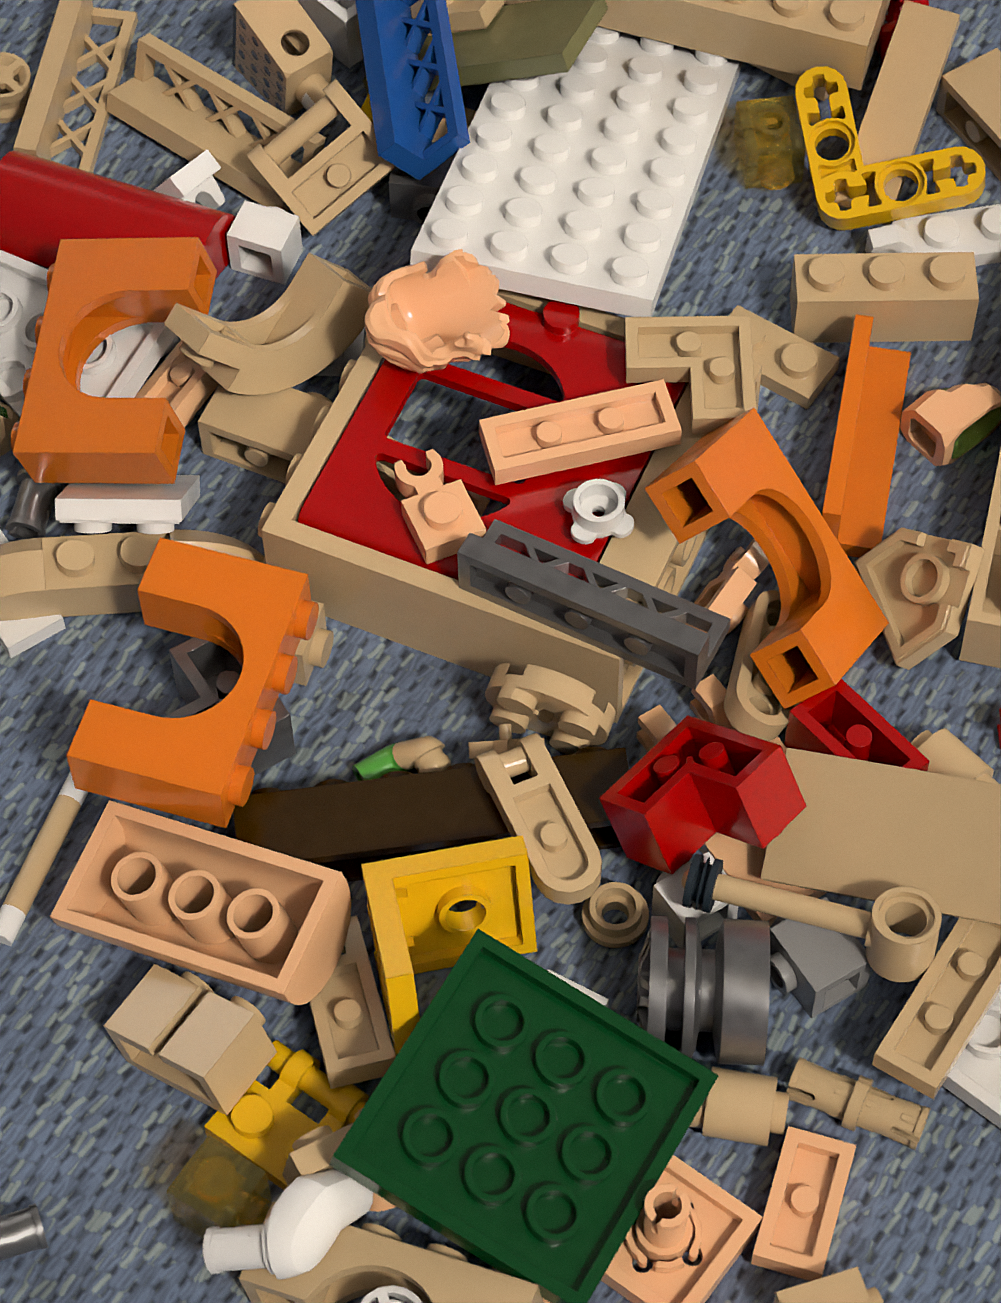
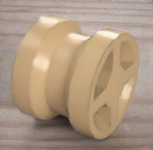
(14, 87)

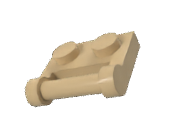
(335, 174)

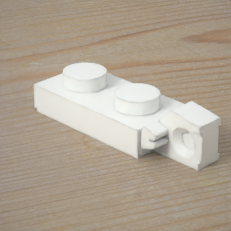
(951, 231)

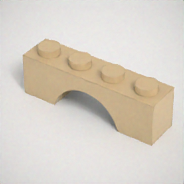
(378, 1258)

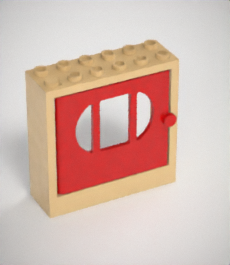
(363, 560)

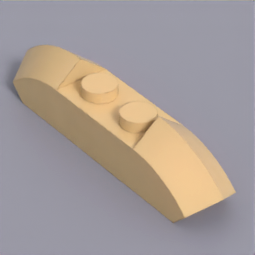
(89, 571)

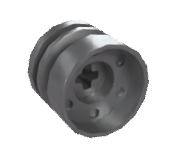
(708, 988)

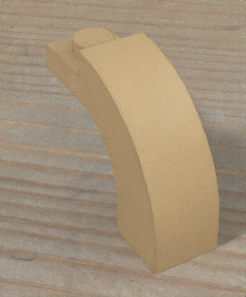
(287, 341)

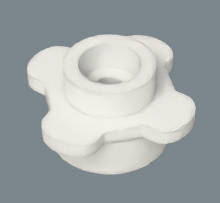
(603, 497)

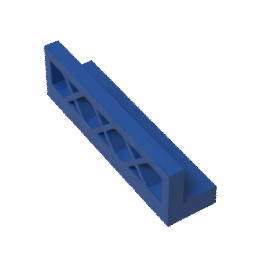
(400, 83)

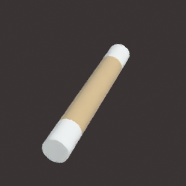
(39, 860)

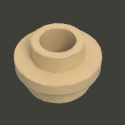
(619, 897)

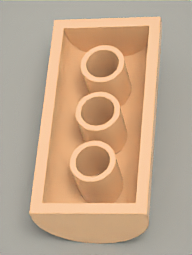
(208, 904)

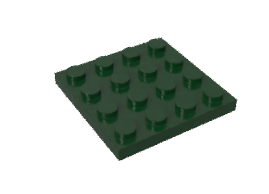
(525, 1121)

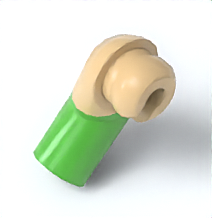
(418, 753)

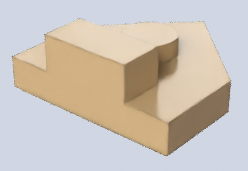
(921, 590)

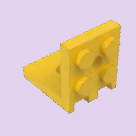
(418, 931)

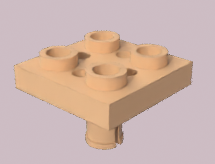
(678, 1217)

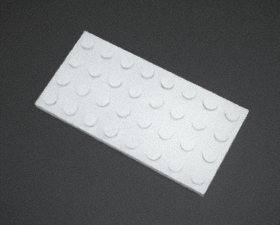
(585, 173)

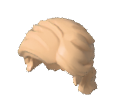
(438, 315)

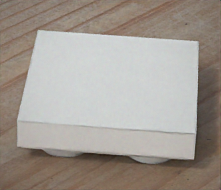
(149, 506)

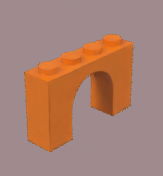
(91, 295)
(824, 603)
(202, 760)

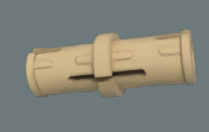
(857, 1103)

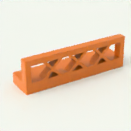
(865, 441)

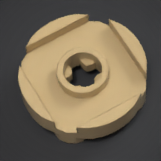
(548, 705)

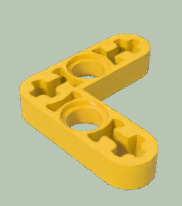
(853, 176)

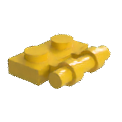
(266, 1123)

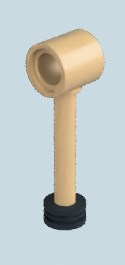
(894, 911)

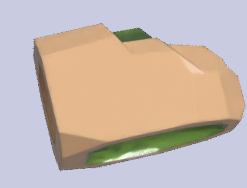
(951, 420)

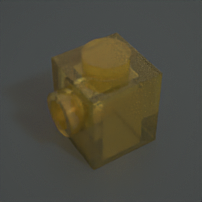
(769, 142)
(219, 1190)

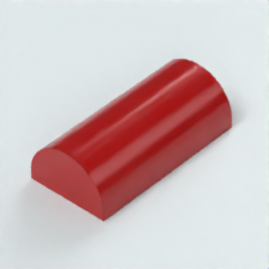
(57, 202)

